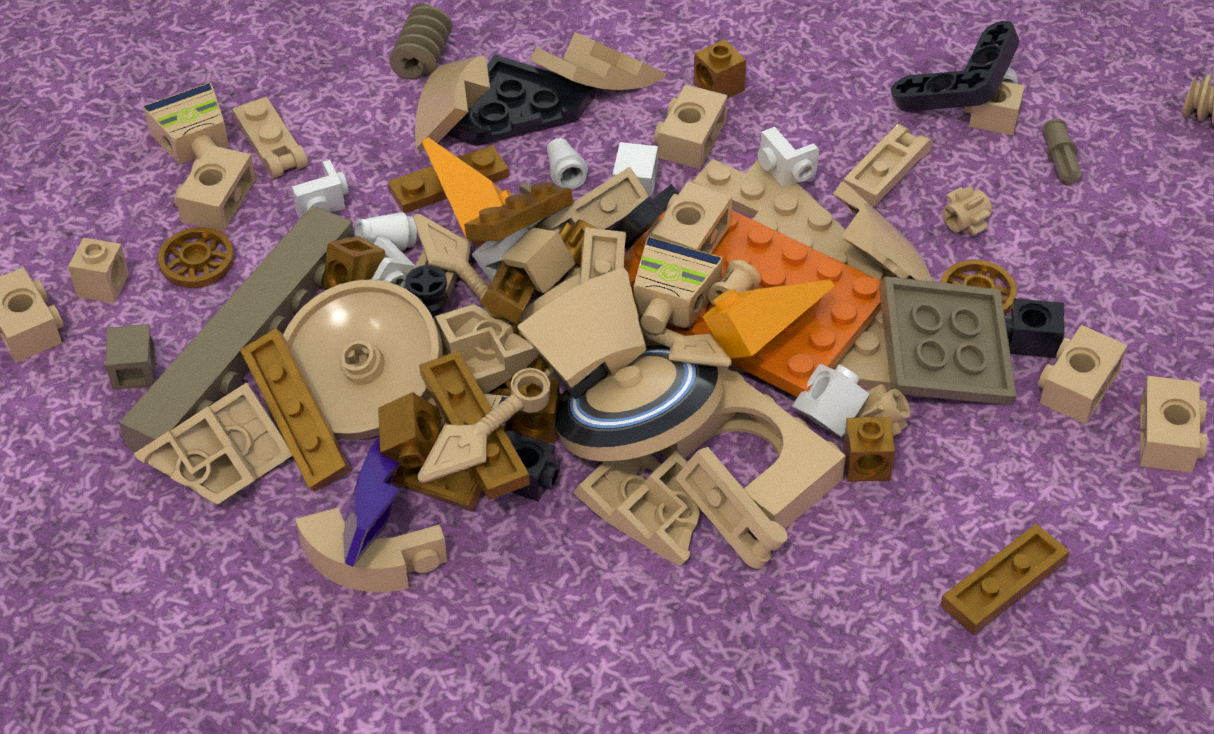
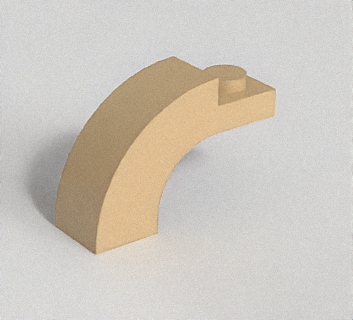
(381, 566)

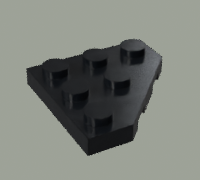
(521, 102)

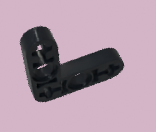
(967, 87)
(644, 215)

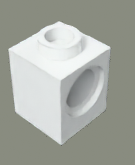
(642, 160)
(831, 398)

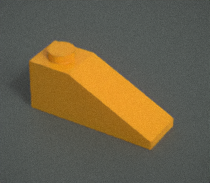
(464, 186)
(752, 318)

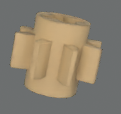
(967, 210)
(886, 404)

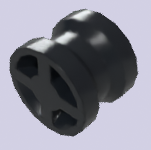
(430, 287)

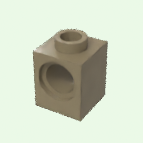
(130, 356)

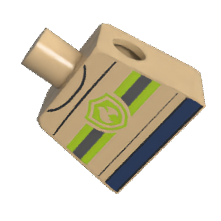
(187, 123)
(673, 284)

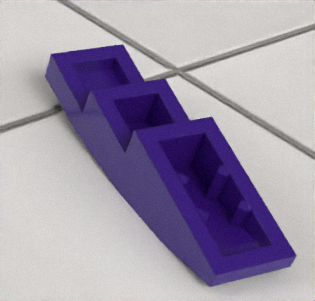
(369, 504)

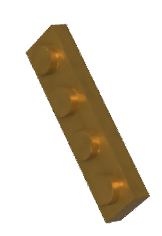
(465, 404)
(295, 410)

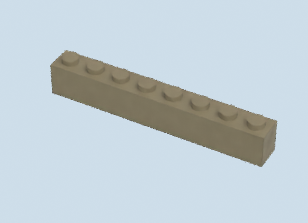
(265, 301)

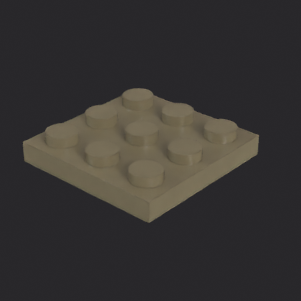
(946, 341)

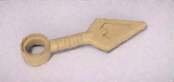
(450, 252)
(690, 349)
(465, 445)

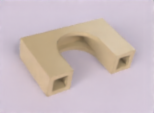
(806, 462)

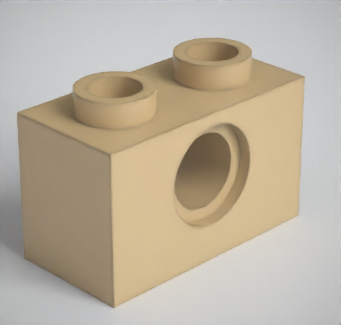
(691, 126)
(215, 188)
(695, 218)
(25, 319)
(1082, 373)
(1171, 424)

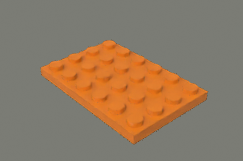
(816, 336)

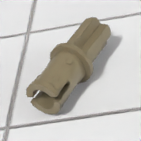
(1062, 151)

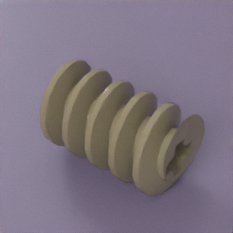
(420, 42)

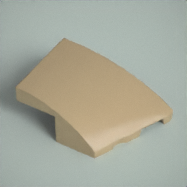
(598, 66)
(448, 96)
(879, 239)
(588, 328)
(485, 344)
(220, 447)
(649, 509)

